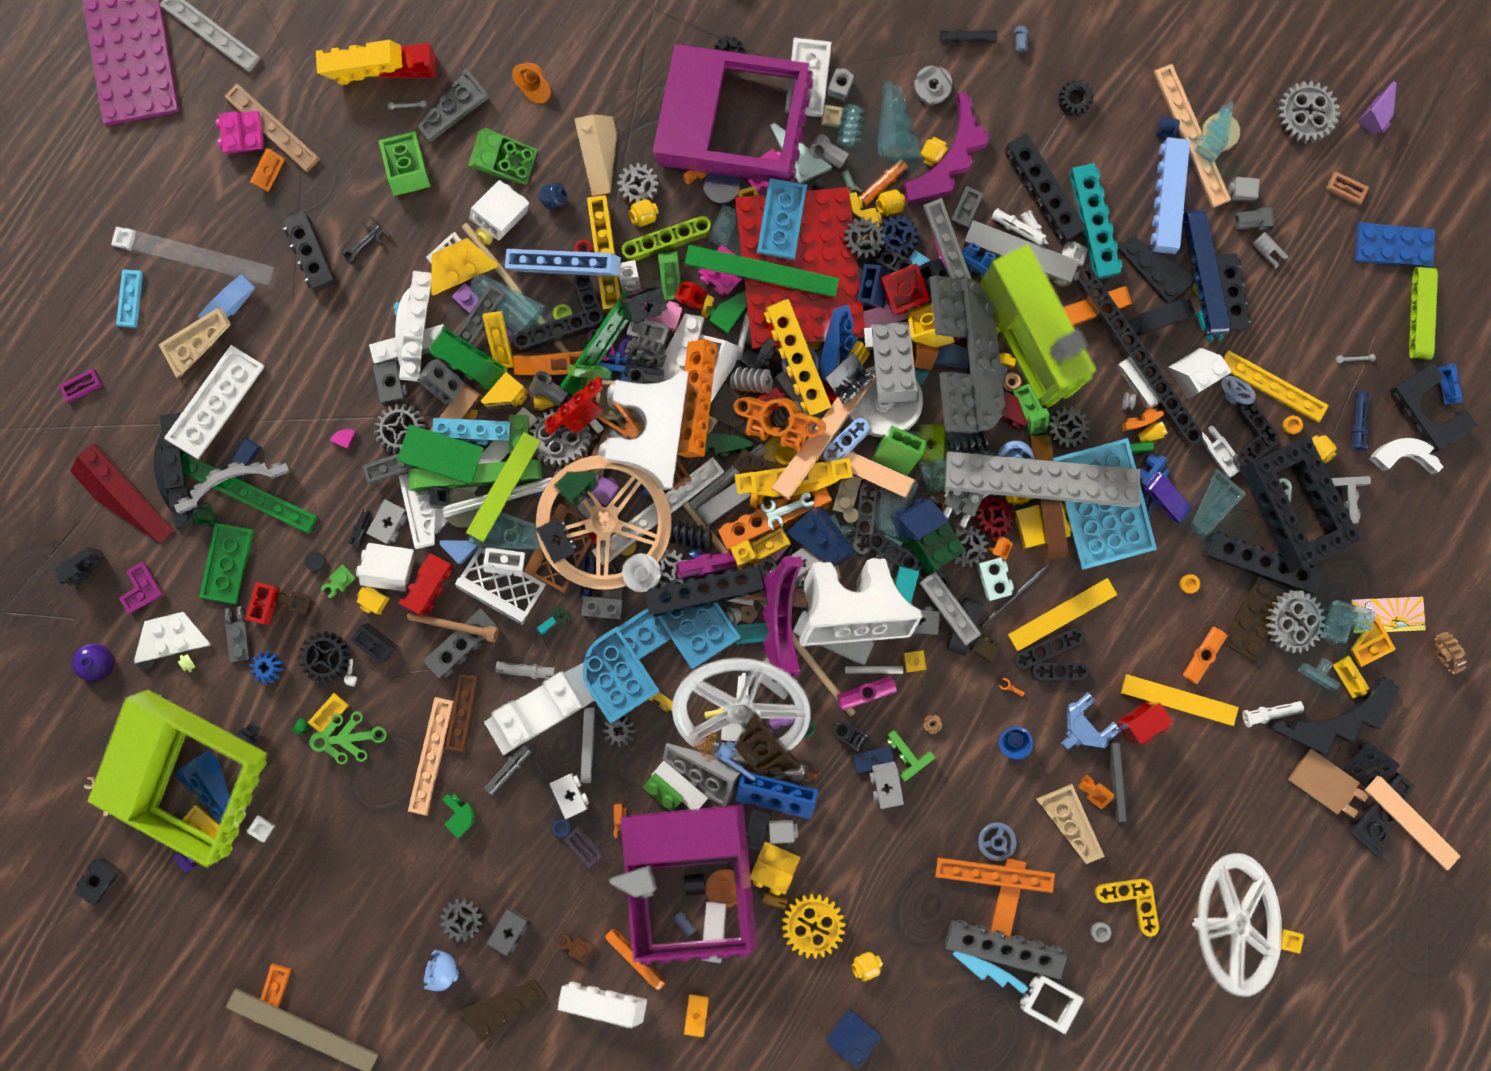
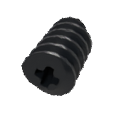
(965, 441)
(692, 536)

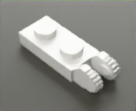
(1220, 452)

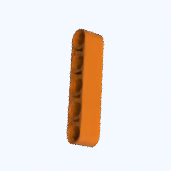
(1082, 311)

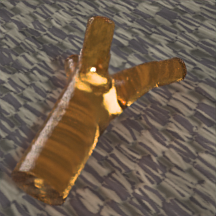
(707, 744)

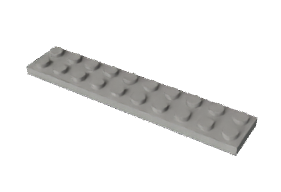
(1042, 479)

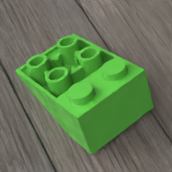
(502, 157)

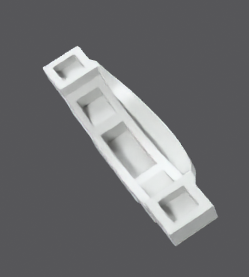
(411, 325)

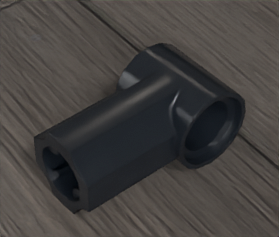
(645, 375)

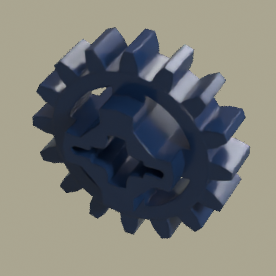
(905, 231)

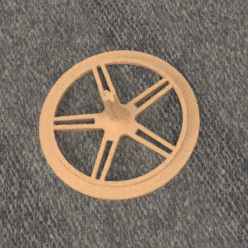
(605, 522)

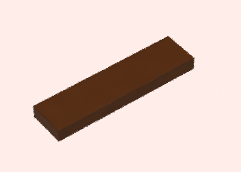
(461, 712)

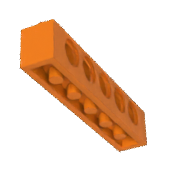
(696, 408)
(751, 533)

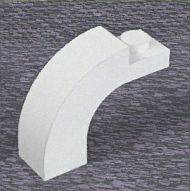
(1407, 447)

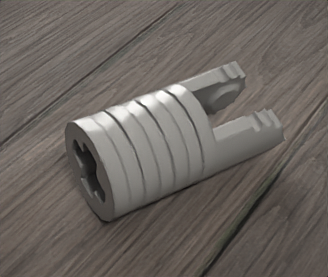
(1266, 245)

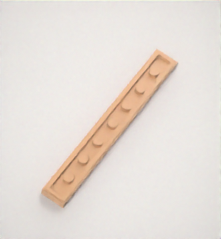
(1190, 130)
(815, 446)

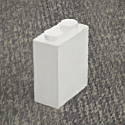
(499, 210)
(386, 567)

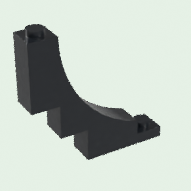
(1319, 734)

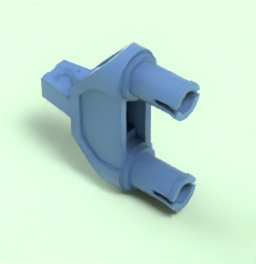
(1080, 729)

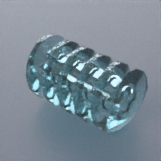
(849, 125)

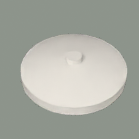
(883, 415)

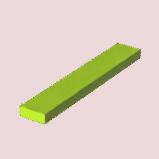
(503, 487)

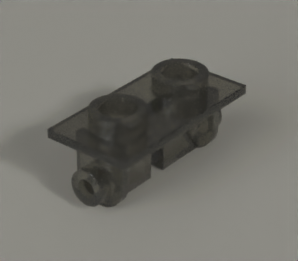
(792, 774)

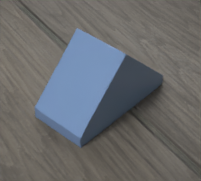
(953, 356)
(459, 550)

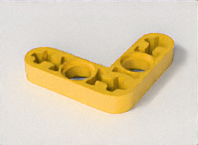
(1140, 898)

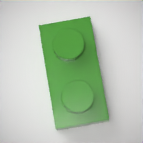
(518, 425)
(663, 792)

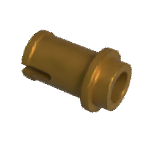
(772, 900)

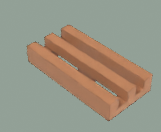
(1343, 194)

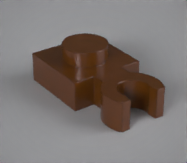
(579, 949)

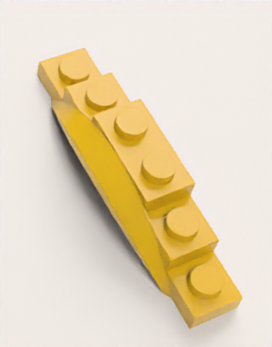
(819, 477)

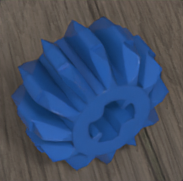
(262, 674)

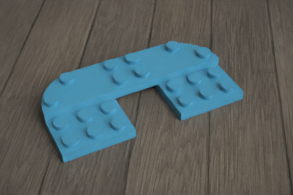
(613, 664)

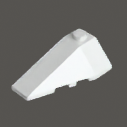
(725, 361)

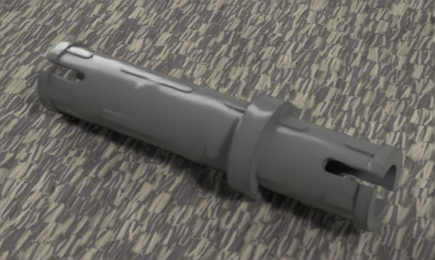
(492, 786)

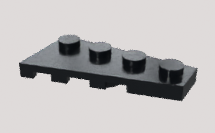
(1158, 271)

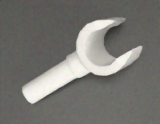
(349, 679)

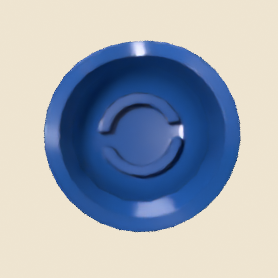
(1015, 742)

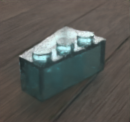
(887, 505)

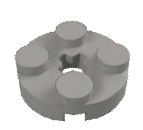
(930, 95)

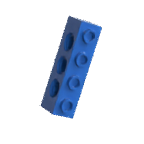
(777, 795)

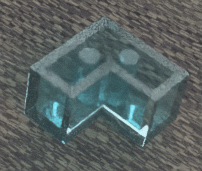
(1342, 618)

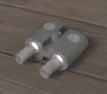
(964, 501)

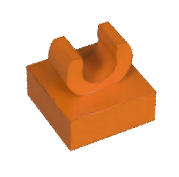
(1002, 547)

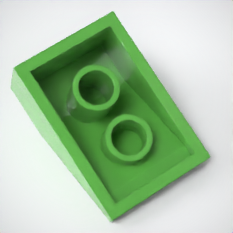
(404, 163)

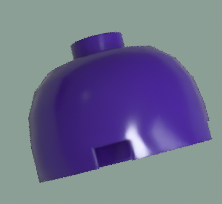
(93, 662)

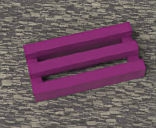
(95, 378)

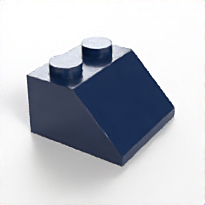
(918, 519)
(854, 1038)

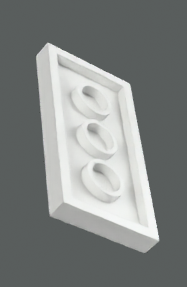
(817, 55)

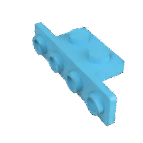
(474, 431)

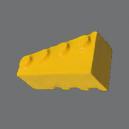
(359, 61)

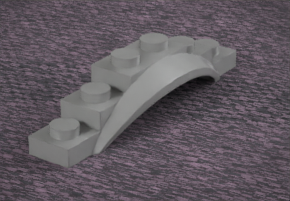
(218, 476)

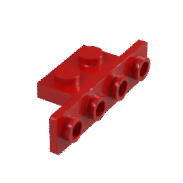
(579, 410)

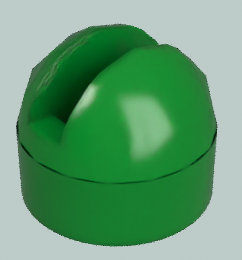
(301, 727)

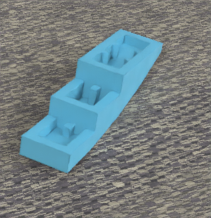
(984, 967)

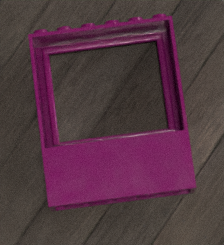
(691, 109)
(688, 840)

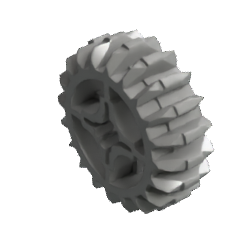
(399, 437)

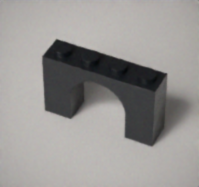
(1409, 396)

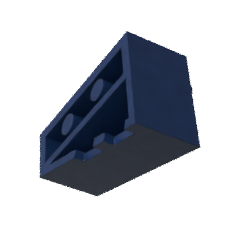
(822, 537)

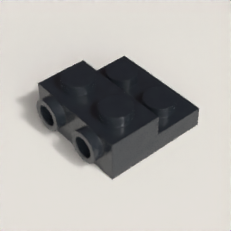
(77, 567)

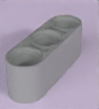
(721, 504)

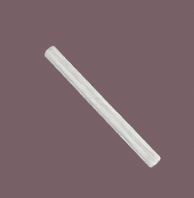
(476, 503)

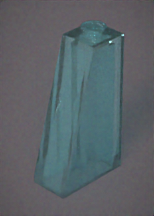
(518, 309)

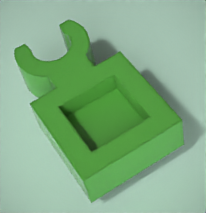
(341, 579)

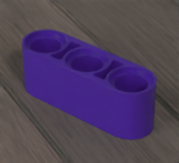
(1168, 497)

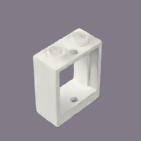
(1069, 1011)

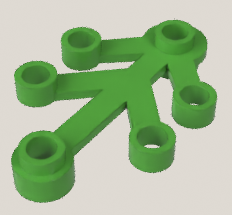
(345, 738)

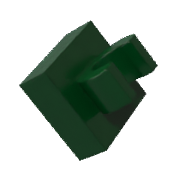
(205, 515)

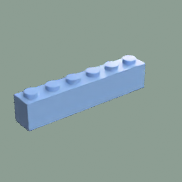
(1170, 195)
(562, 262)

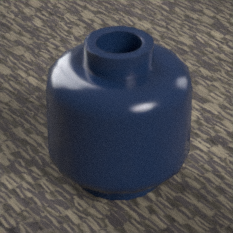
(553, 195)

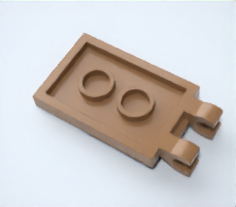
(1326, 783)

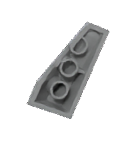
(708, 772)

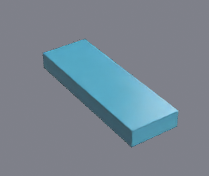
(129, 298)

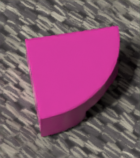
(343, 437)

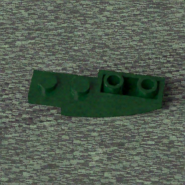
(725, 445)

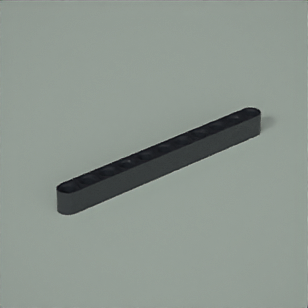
(1129, 352)

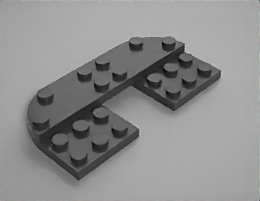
(965, 311)

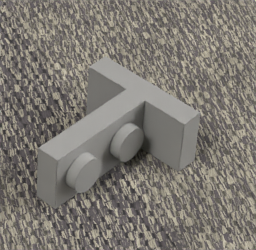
(1350, 494)

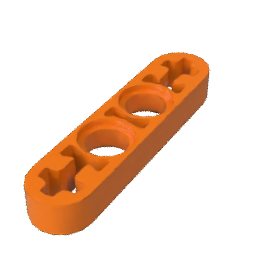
(625, 950)

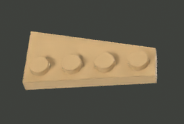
(190, 343)
(1069, 816)

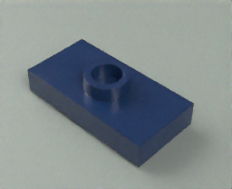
(867, 759)

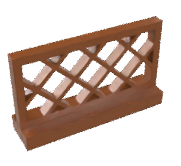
(538, 555)

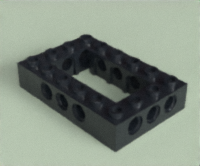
(1278, 511)

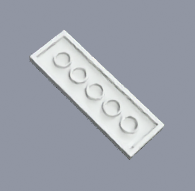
(214, 402)

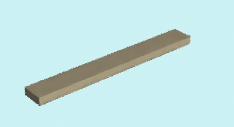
(302, 1030)

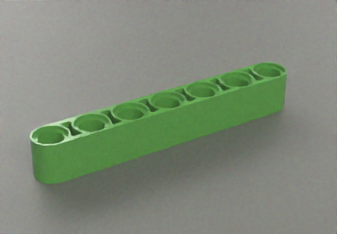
(485, 476)

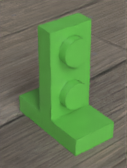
(669, 273)
(588, 373)
(1036, 417)
(907, 756)

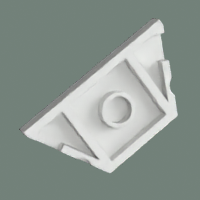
(168, 637)

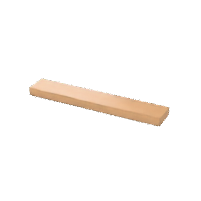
(876, 473)
(431, 756)
(1412, 823)

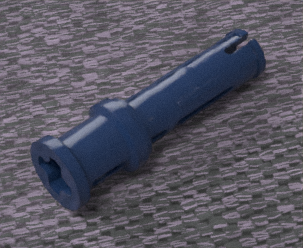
(1360, 430)

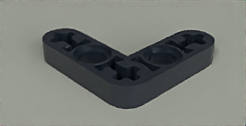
(1261, 438)

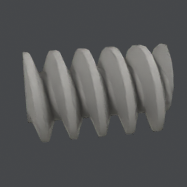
(751, 380)

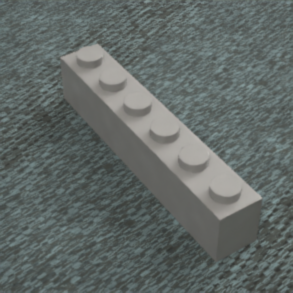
(1054, 265)

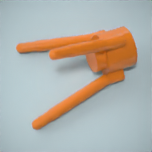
(631, 426)

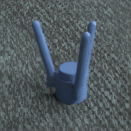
(726, 754)

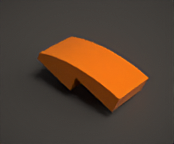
(1145, 419)

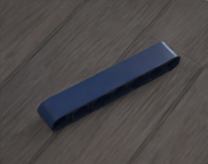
(1206, 272)

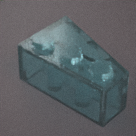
(1216, 504)

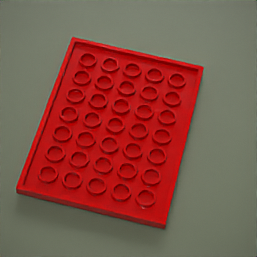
(818, 251)

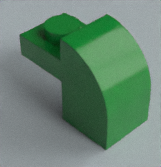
(463, 816)

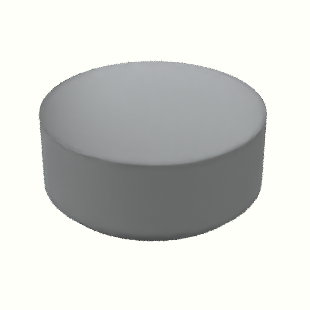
(1100, 932)

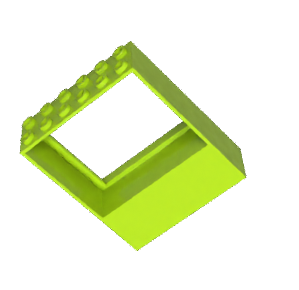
(1031, 322)
(141, 764)

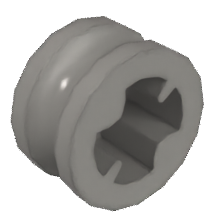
(1129, 401)

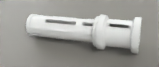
(1264, 714)

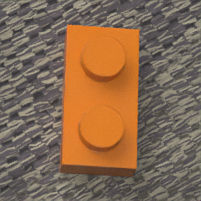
(267, 170)

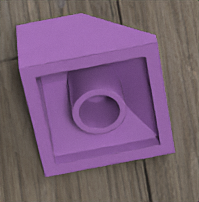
(1380, 111)

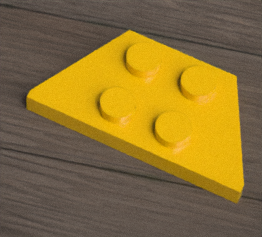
(458, 264)

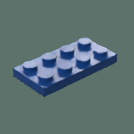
(1394, 245)

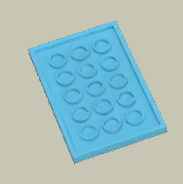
(1107, 531)

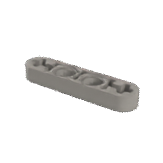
(587, 745)

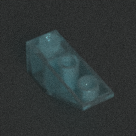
(1215, 140)

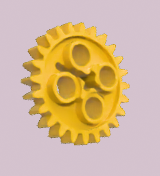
(822, 909)

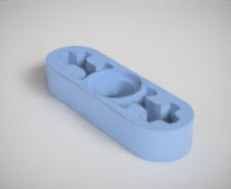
(852, 427)

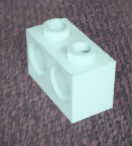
(989, 580)

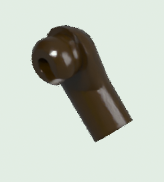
(594, 438)

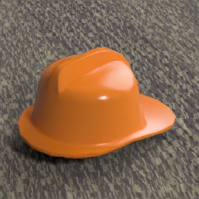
(531, 81)

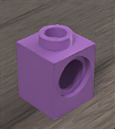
(606, 490)

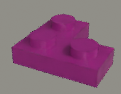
(145, 588)

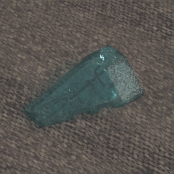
(894, 133)
(510, 533)

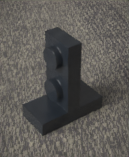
(761, 359)

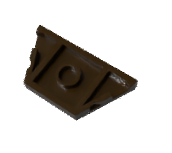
(763, 748)

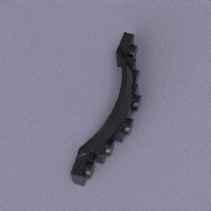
(170, 473)

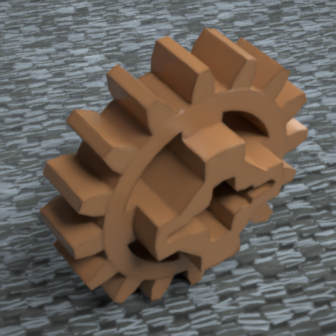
(1450, 652)

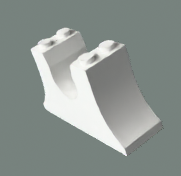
(661, 414)
(846, 616)
(539, 709)

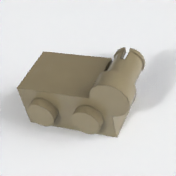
(846, 498)

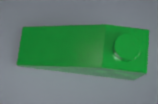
(728, 313)

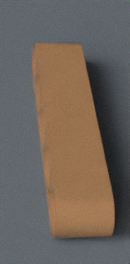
(465, 401)

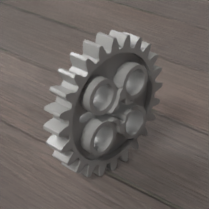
(1308, 95)
(568, 450)
(1305, 608)

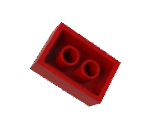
(1144, 723)

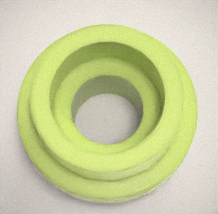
(186, 663)

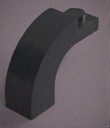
(1162, 316)

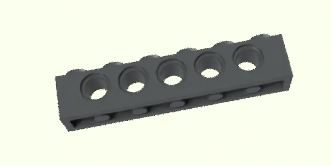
(1051, 967)

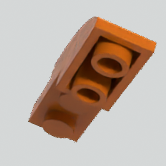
(551, 363)

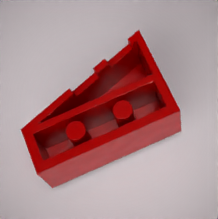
(417, 62)
(427, 585)

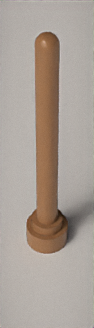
(489, 633)

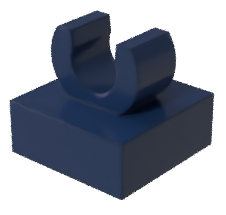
(1167, 127)

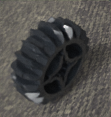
(310, 666)

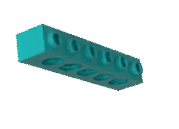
(1091, 174)

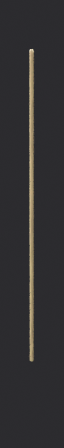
(695, 516)

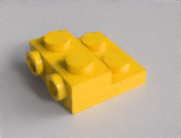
(774, 868)

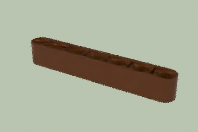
(1050, 510)

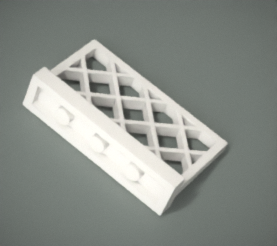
(496, 602)

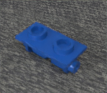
(1450, 385)

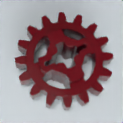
(1003, 518)

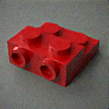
(905, 289)

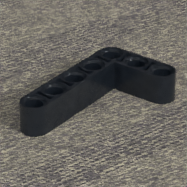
(564, 322)

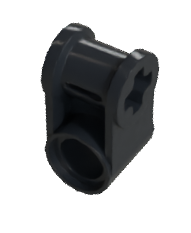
(851, 736)

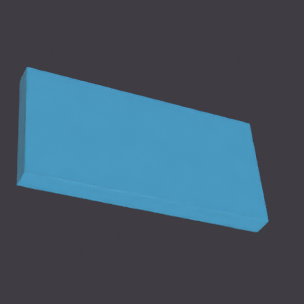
(781, 219)

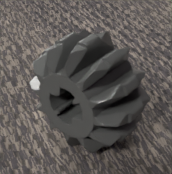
(781, 416)
(621, 737)

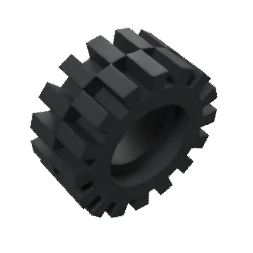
(1083, 89)

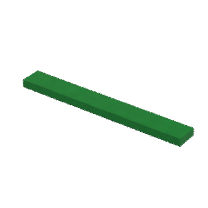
(761, 271)
(252, 495)

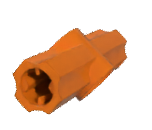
(1197, 665)

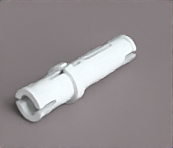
(1000, 217)

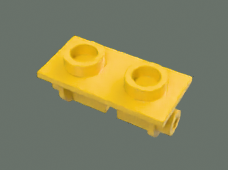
(1351, 677)

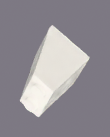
(1198, 371)

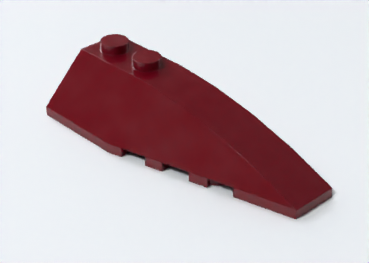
(118, 493)

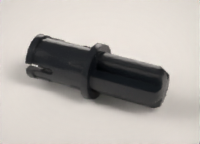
(360, 528)

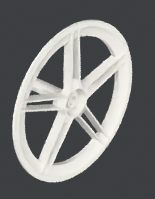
(740, 708)
(1239, 924)

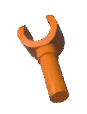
(1010, 687)

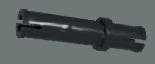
(968, 36)

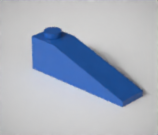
(838, 341)
(207, 782)

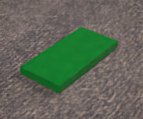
(440, 454)
(226, 563)

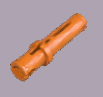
(888, 178)

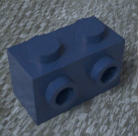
(871, 288)

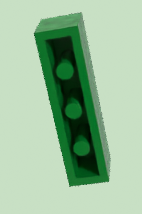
(466, 358)

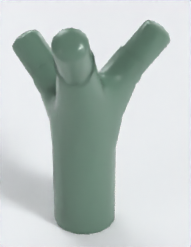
(849, 182)

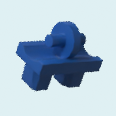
(975, 262)
(616, 366)
(1157, 464)

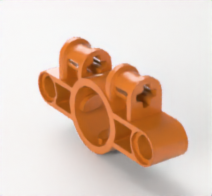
(760, 424)

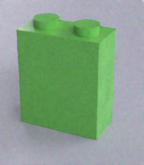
(899, 450)

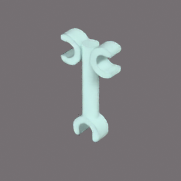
(774, 514)

